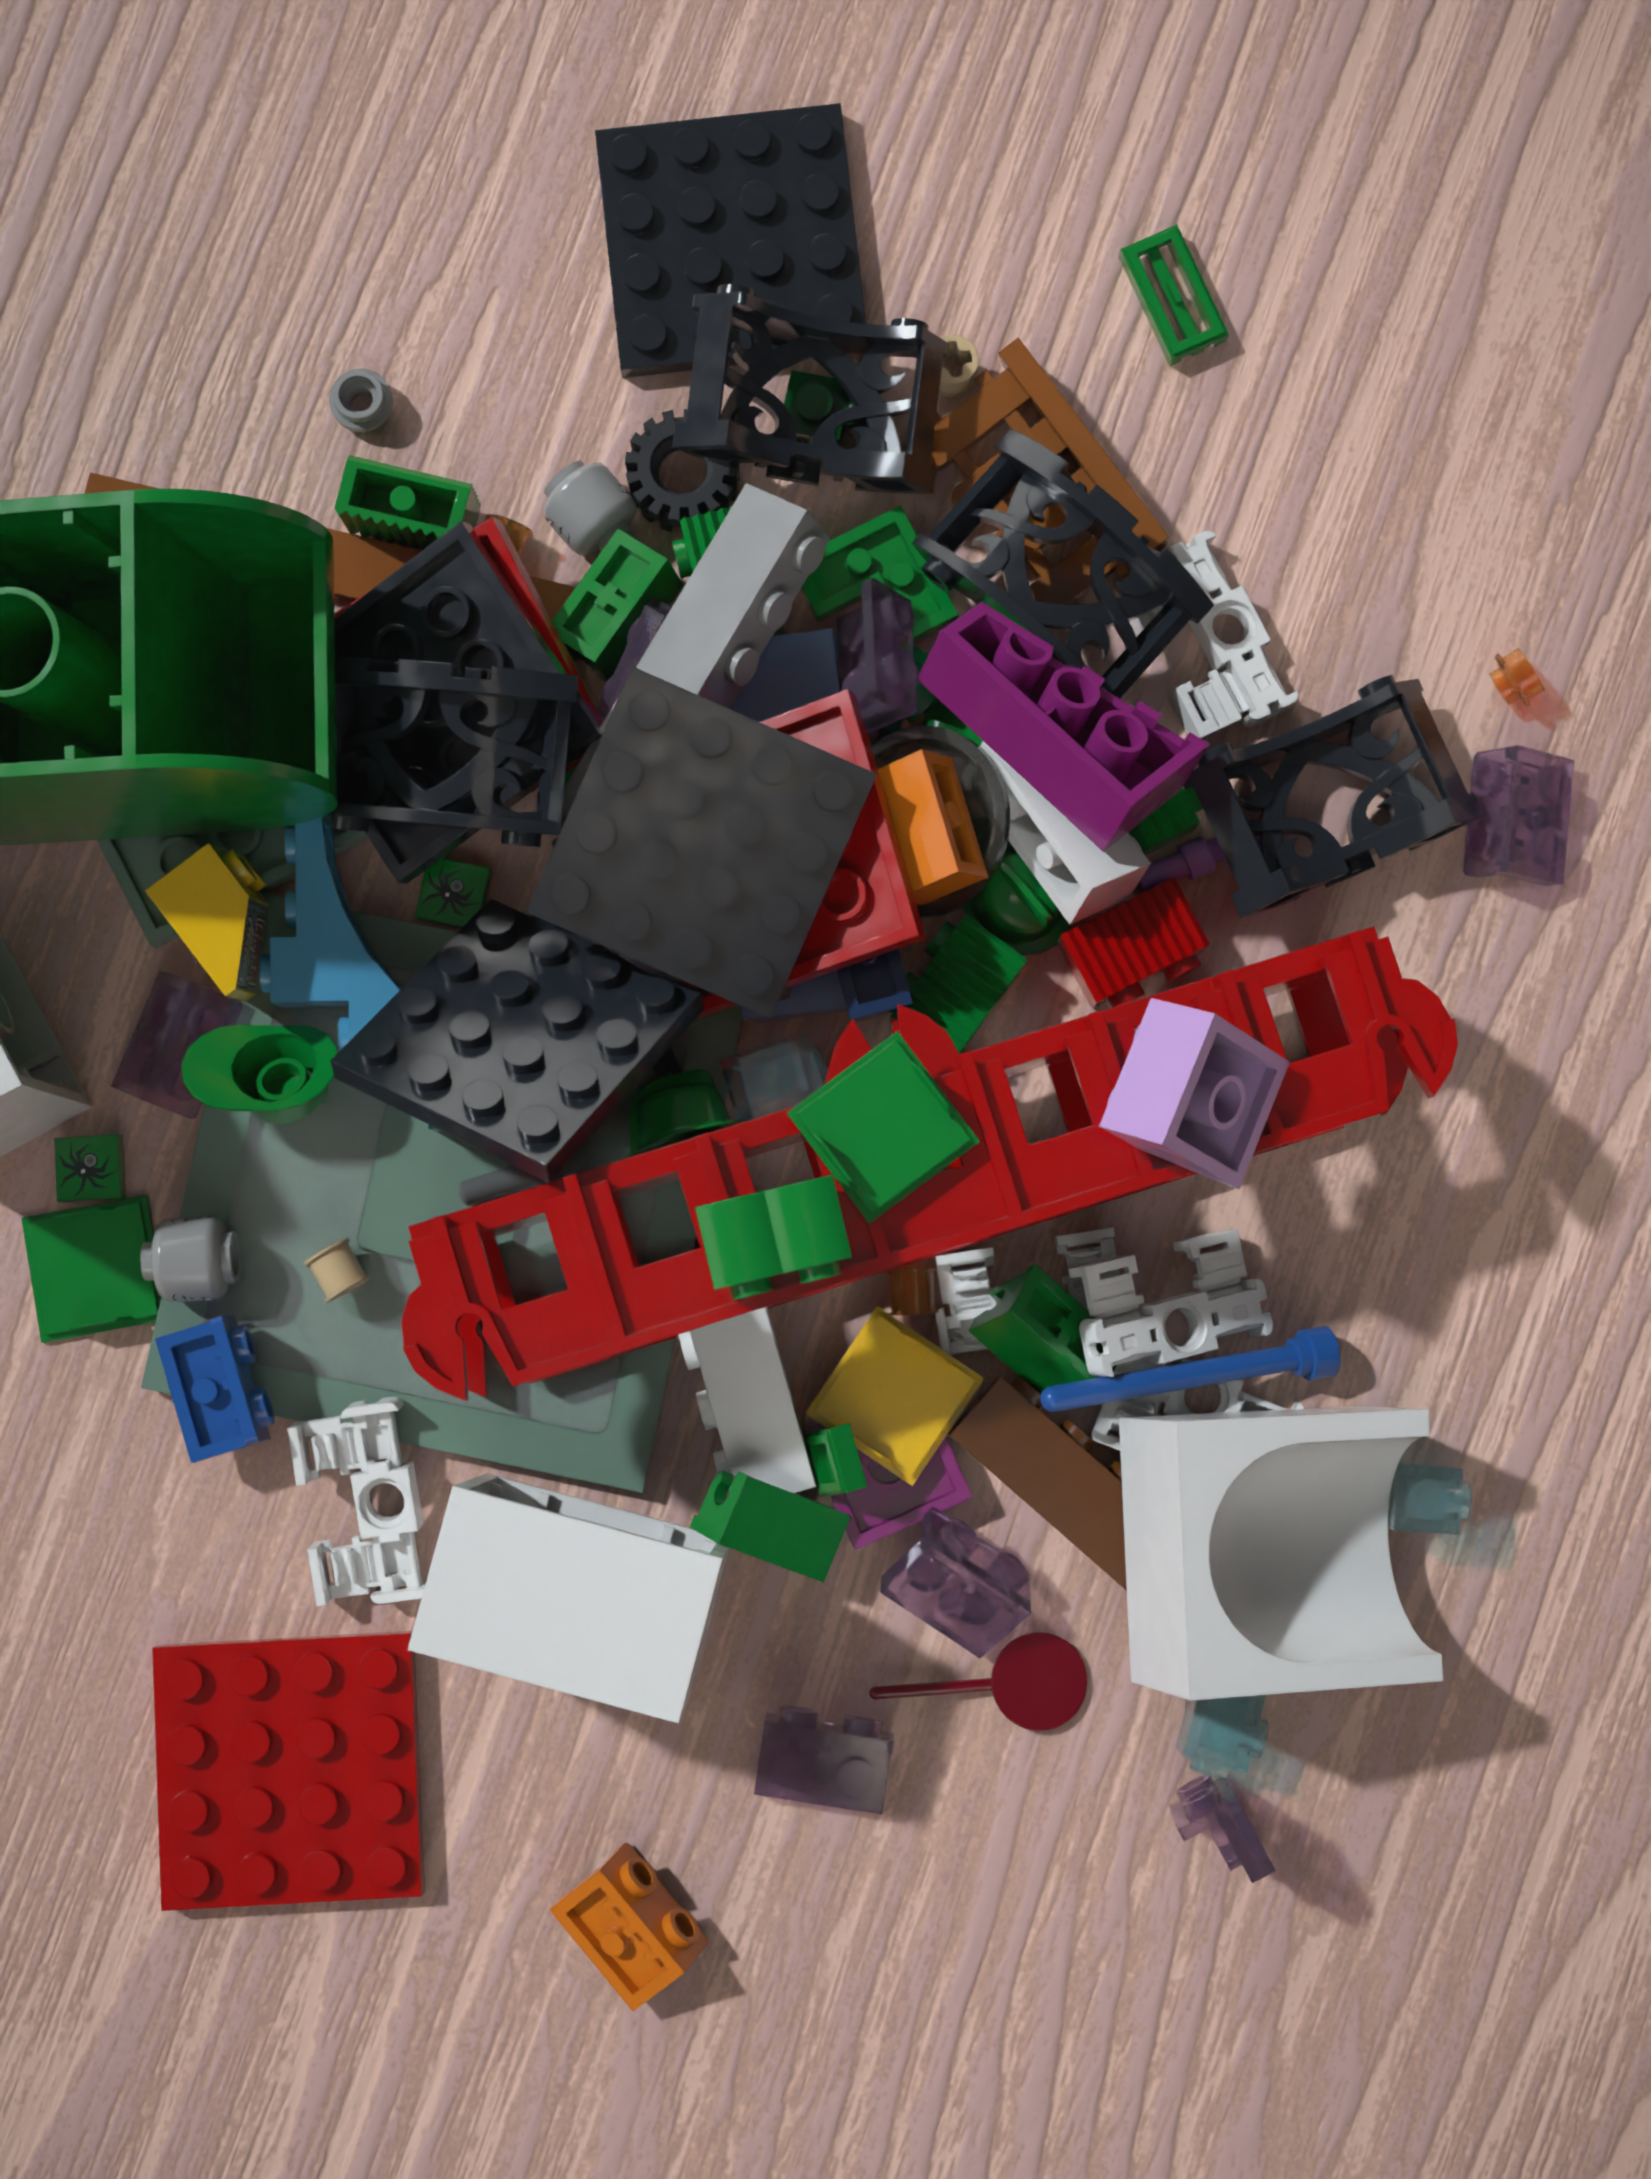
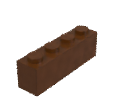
(1048, 1469)

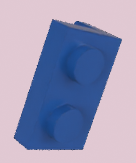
(215, 1387)

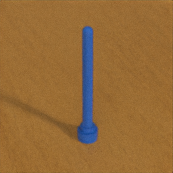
(1310, 1354)

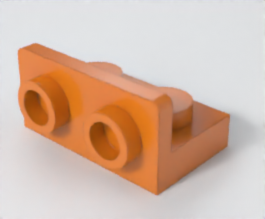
(630, 1926)

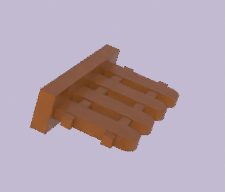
(1058, 431)

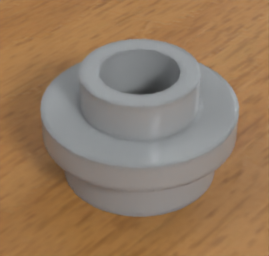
(356, 383)

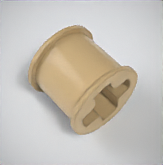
(966, 356)
(337, 1270)

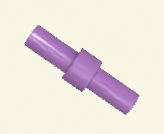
(1193, 860)

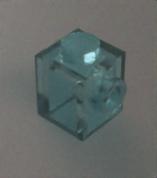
(773, 1076)
(1429, 1499)
(1222, 1734)

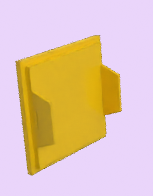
(895, 1395)

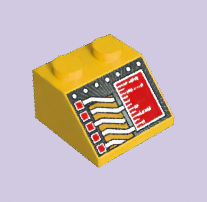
(218, 915)

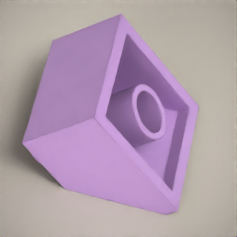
(1194, 1091)

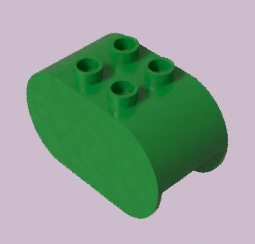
(163, 666)

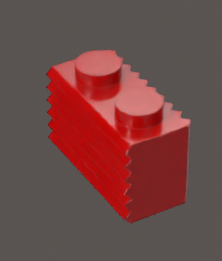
(1134, 944)

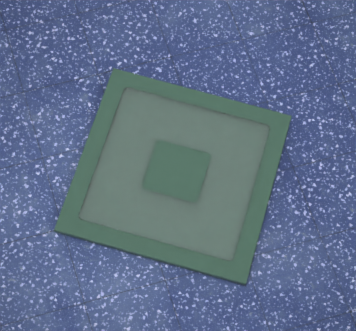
(367, 1177)

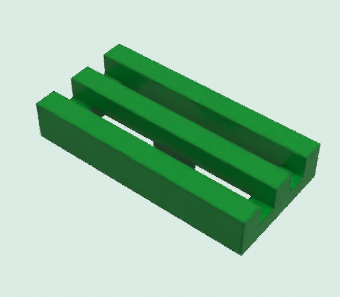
(1193, 342)

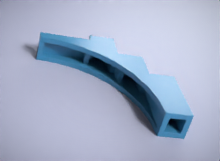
(329, 956)

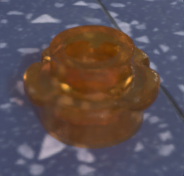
(1516, 678)

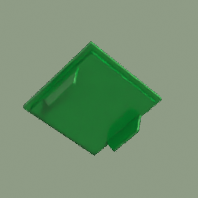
(883, 1127)
(90, 1268)

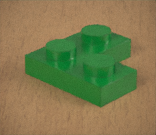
(882, 552)

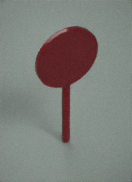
(1034, 1682)

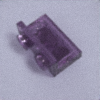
(1525, 815)

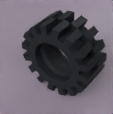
(653, 497)

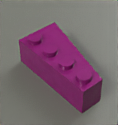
(1057, 725)

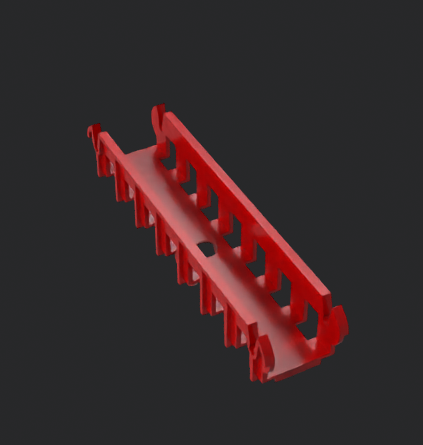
(1359, 1037)

